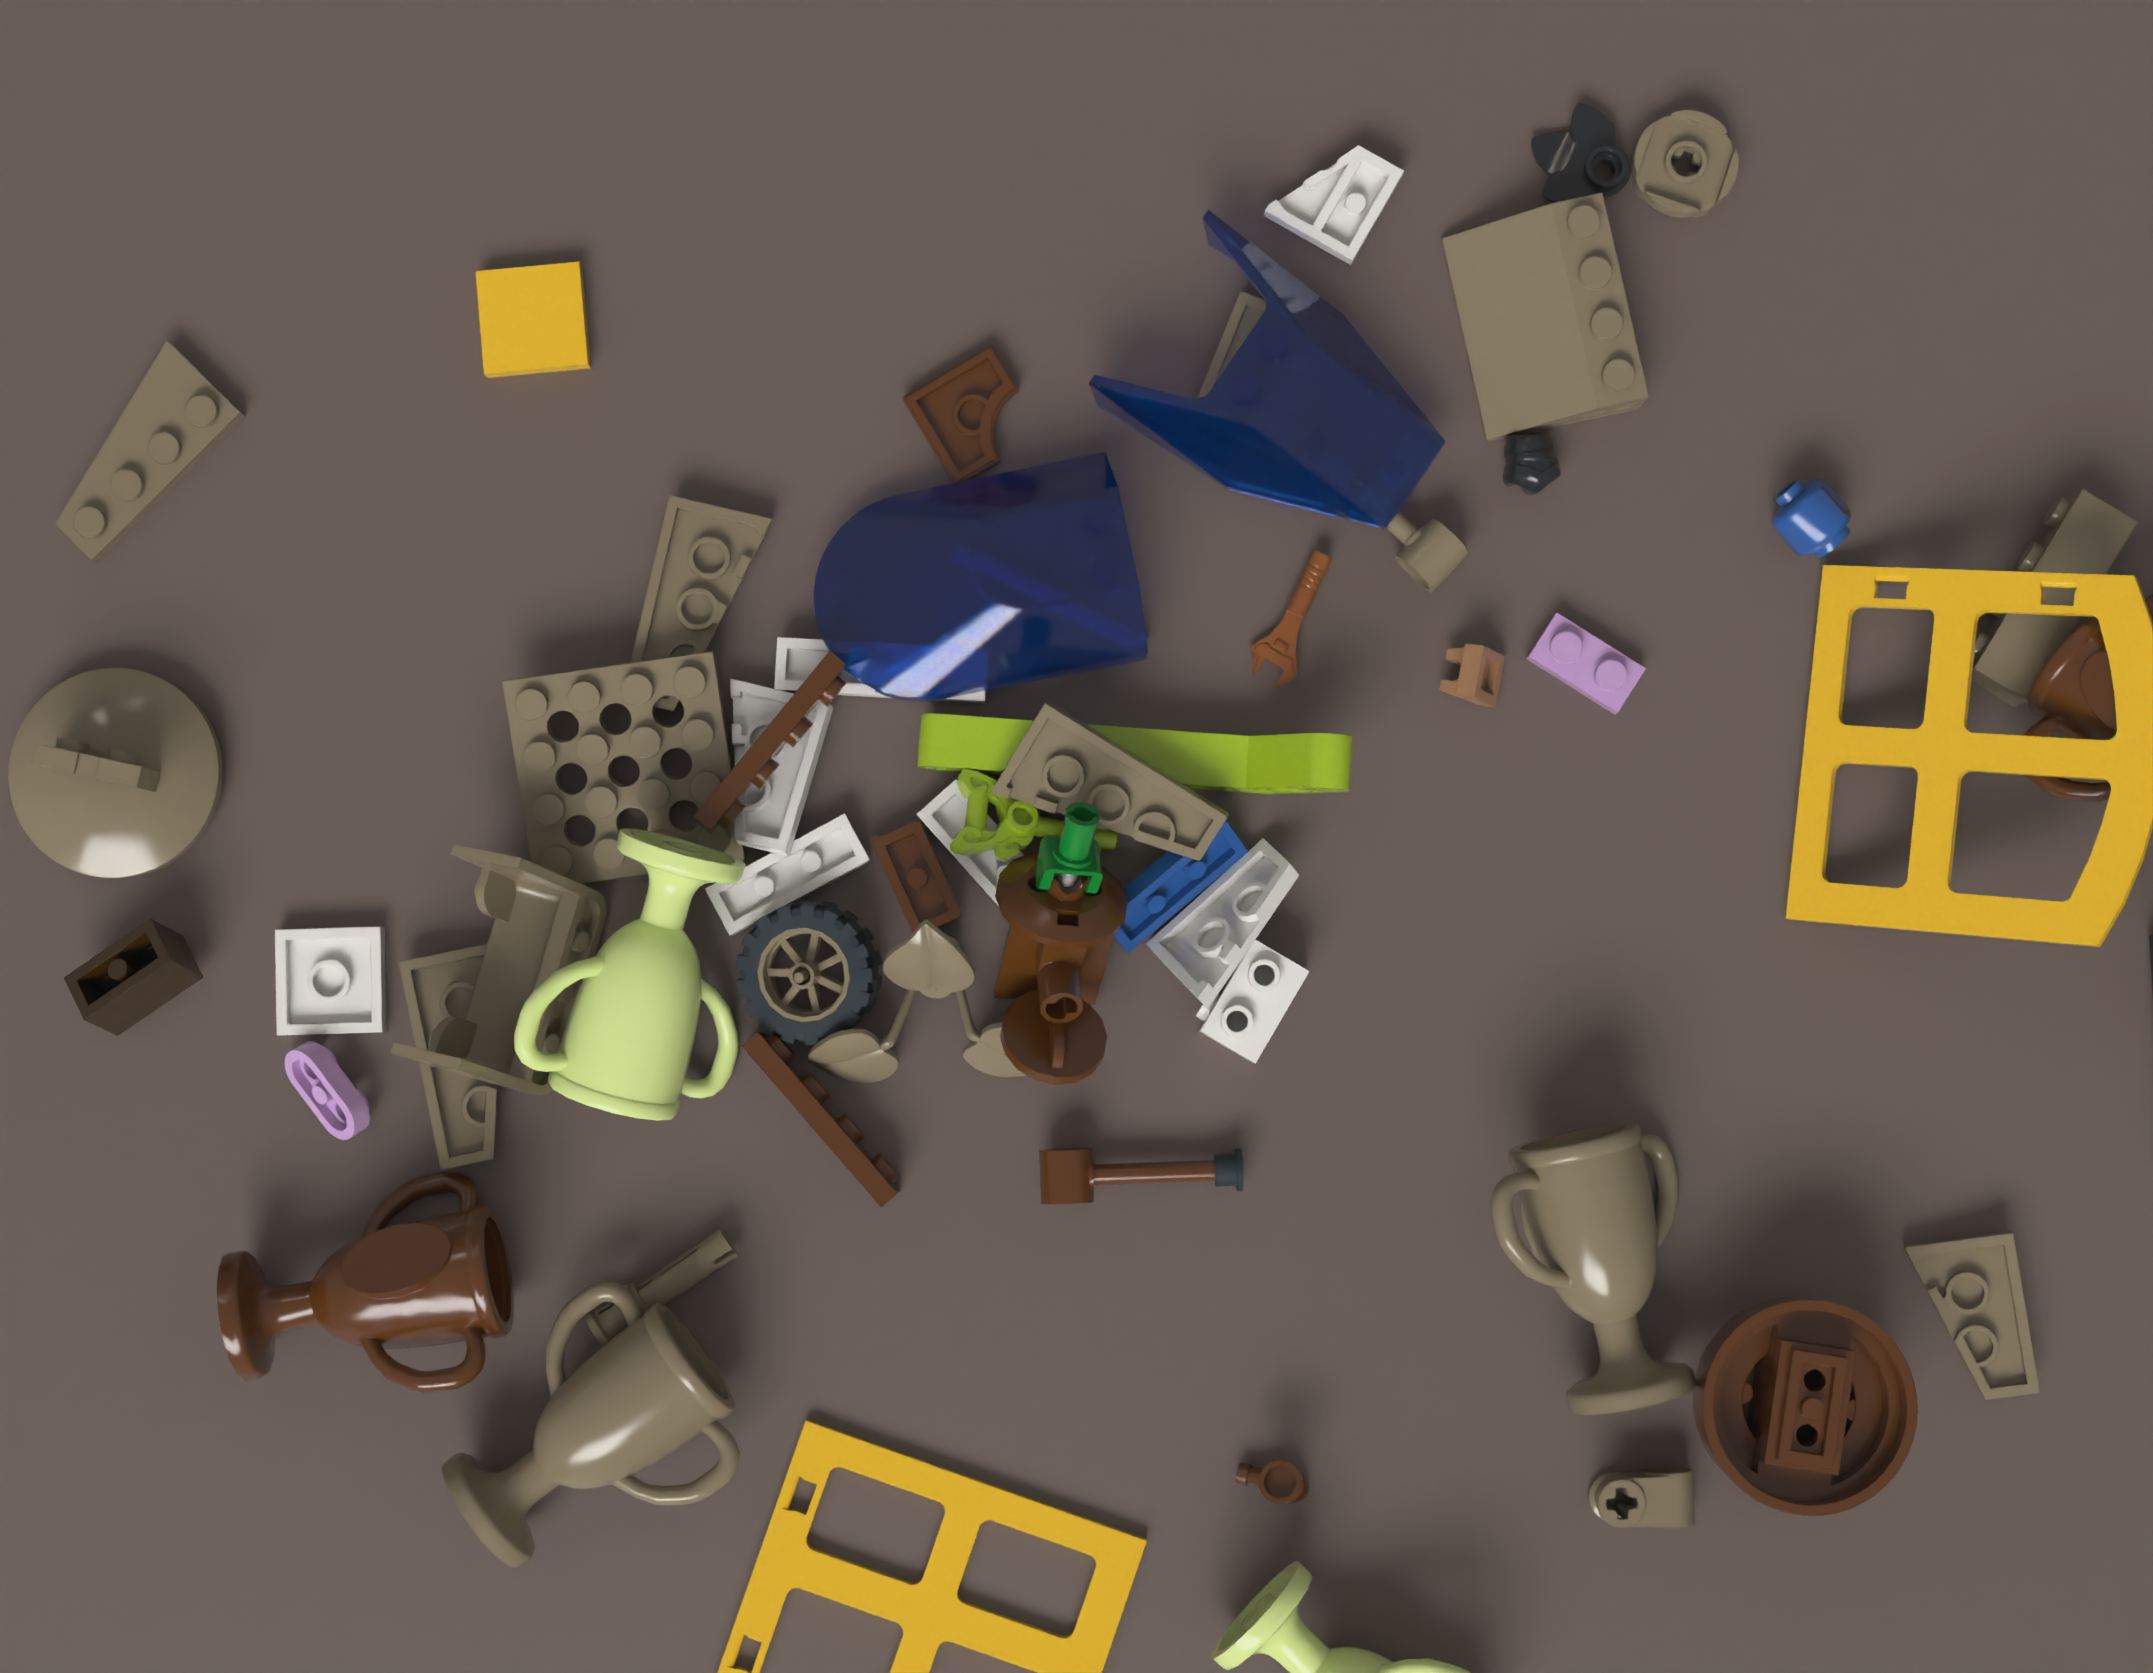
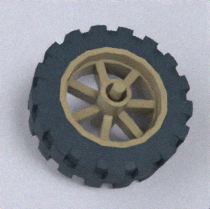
(759, 974)

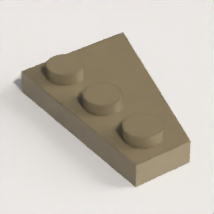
(1983, 1308)

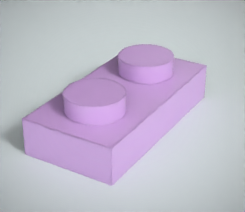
(1586, 663)

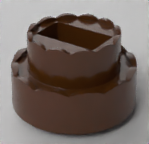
(1756, 1399)

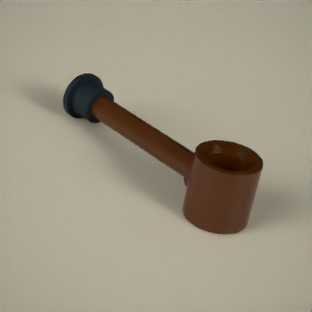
(1070, 1175)

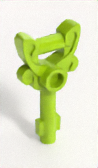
(1016, 825)

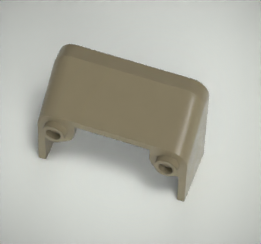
(536, 930)

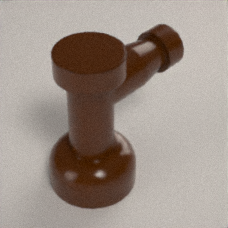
(1278, 1481)

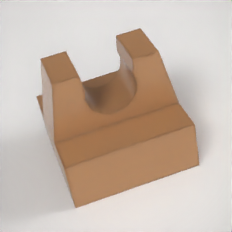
(1478, 675)

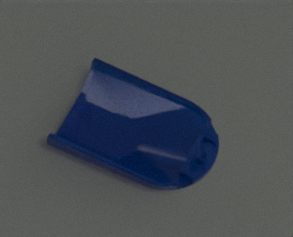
(984, 583)

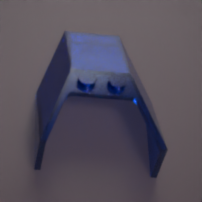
(1297, 410)

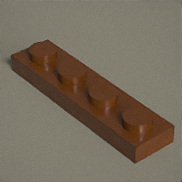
(758, 762)
(838, 1133)

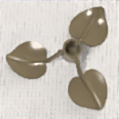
(936, 967)

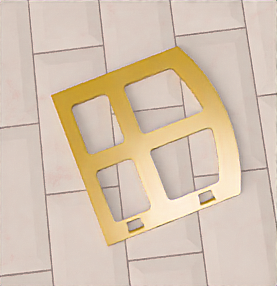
(1946, 750)
(931, 1607)

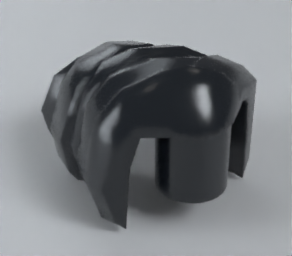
(1530, 462)

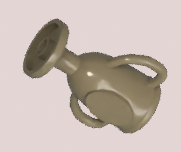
(1598, 1247)
(604, 1423)

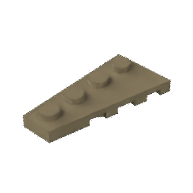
(1073, 763)

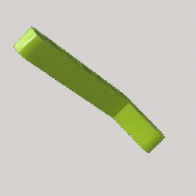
(1193, 758)

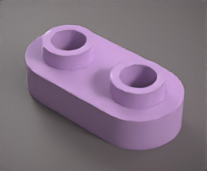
(327, 1090)

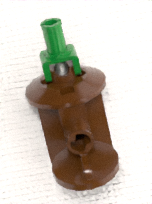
(1056, 951)

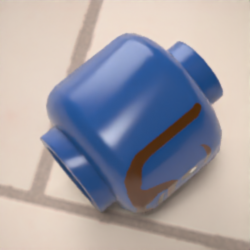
(1811, 517)

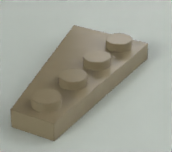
(151, 448)
(694, 578)
(458, 1105)

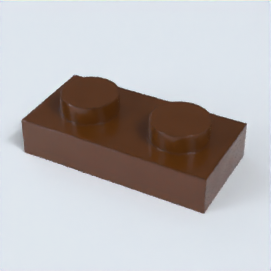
(916, 876)

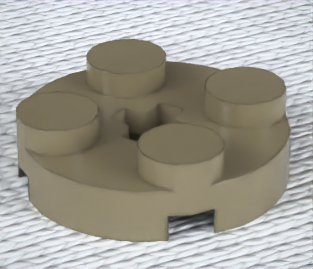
(1711, 151)

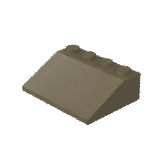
(1545, 318)

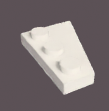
(775, 809)
(1223, 921)

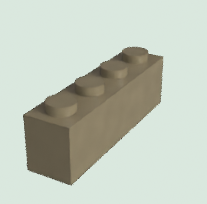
(2081, 540)

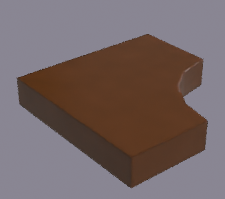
(961, 412)

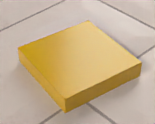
(533, 319)

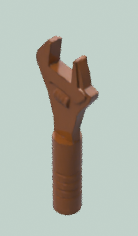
(1281, 643)

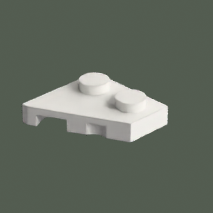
(1339, 203)

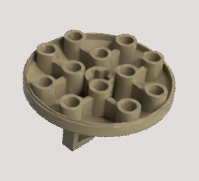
(115, 773)

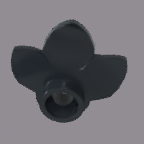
(1574, 154)

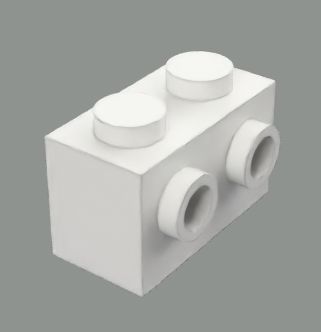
(1252, 1001)

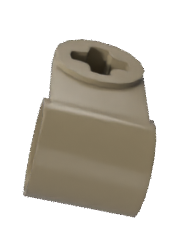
(1654, 1498)

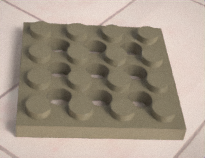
(585, 694)

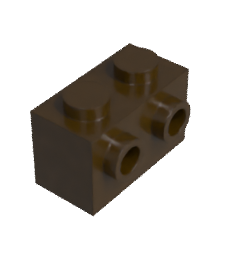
(133, 977)

